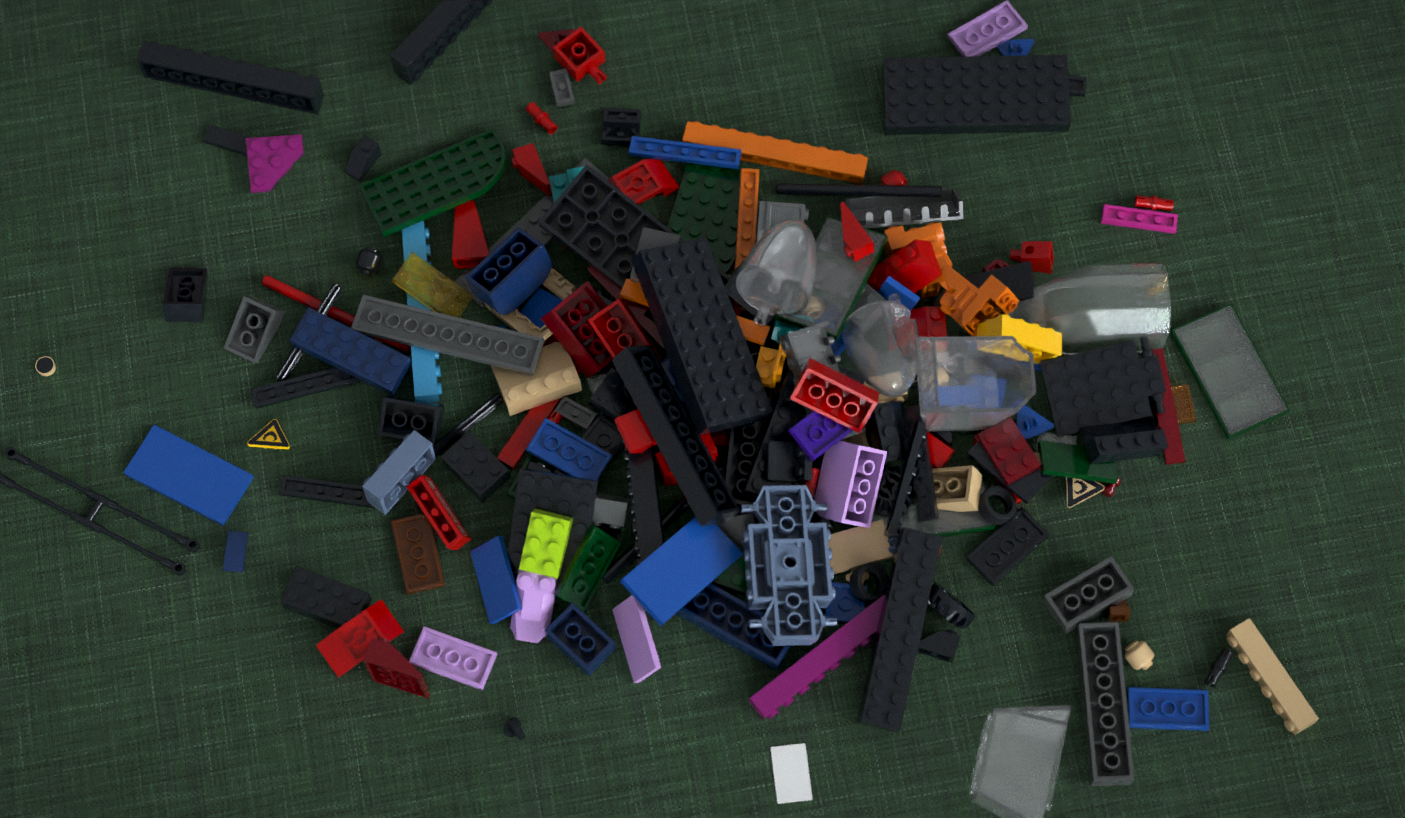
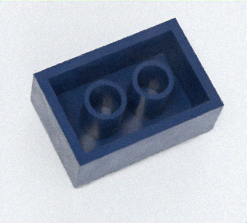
(580, 639)

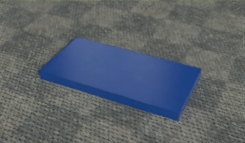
(188, 475)
(680, 569)

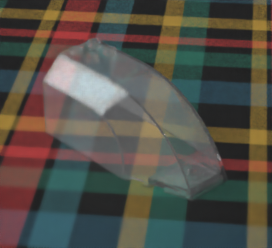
(1103, 306)

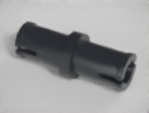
(1218, 668)

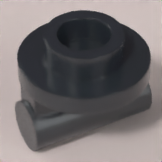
(513, 728)

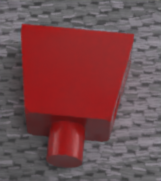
(1038, 253)

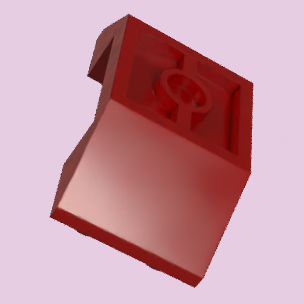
(645, 180)
(634, 432)
(349, 643)

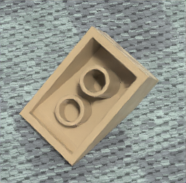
(957, 488)

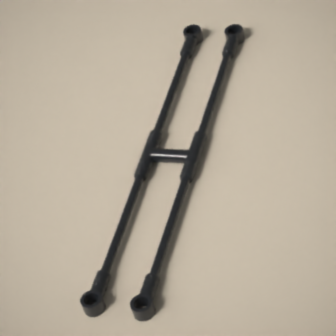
(100, 501)

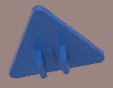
(1015, 47)
(1031, 423)

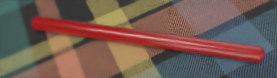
(314, 303)

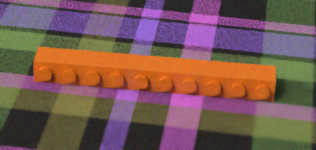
(781, 153)

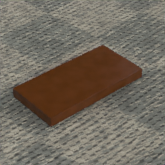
(417, 553)

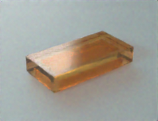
(1183, 404)

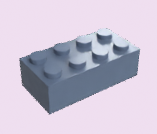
(398, 471)

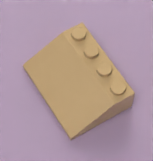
(553, 379)

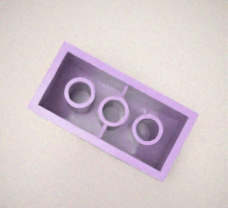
(850, 483)

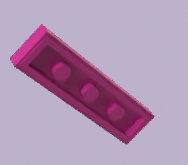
(1139, 218)

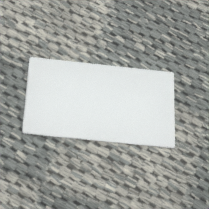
(791, 773)

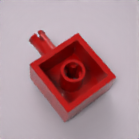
(580, 56)

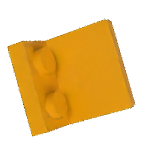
(770, 365)

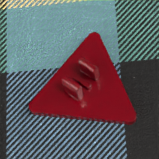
(554, 37)

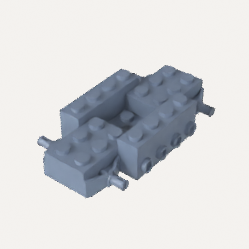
(788, 593)

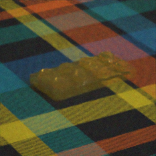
(431, 287)

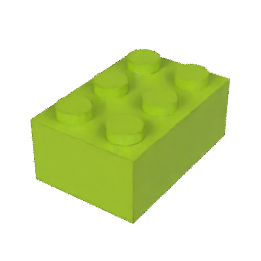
(546, 543)

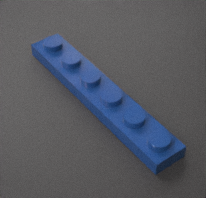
(685, 152)

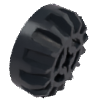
(884, 498)
(950, 607)

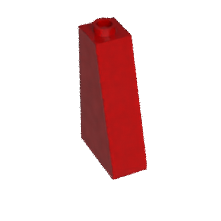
(468, 237)

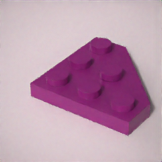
(271, 159)

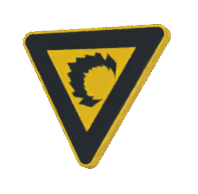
(270, 437)

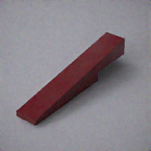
(640, 311)
(1168, 420)

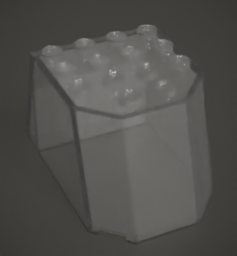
(972, 381)
(1019, 760)

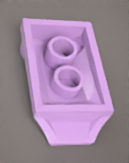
(537, 603)

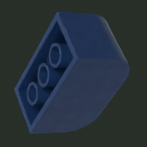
(510, 272)

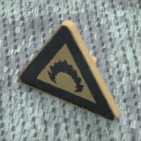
(1080, 490)

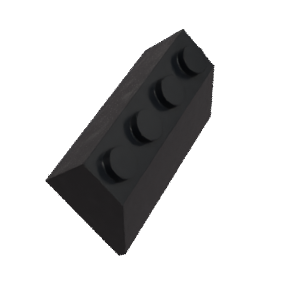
(1123, 441)

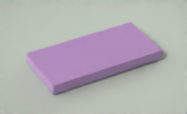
(987, 30)
(636, 639)
(453, 658)

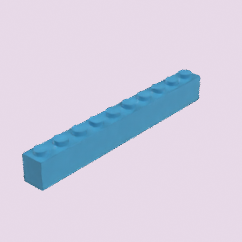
(423, 361)

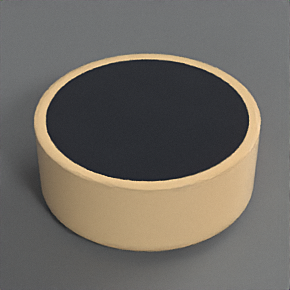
(45, 366)

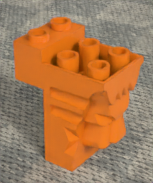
(930, 232)
(973, 305)

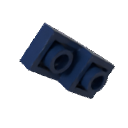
(235, 551)

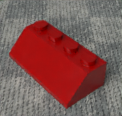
(910, 266)
(620, 328)
(834, 395)

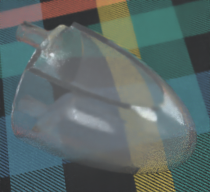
(779, 271)
(883, 345)

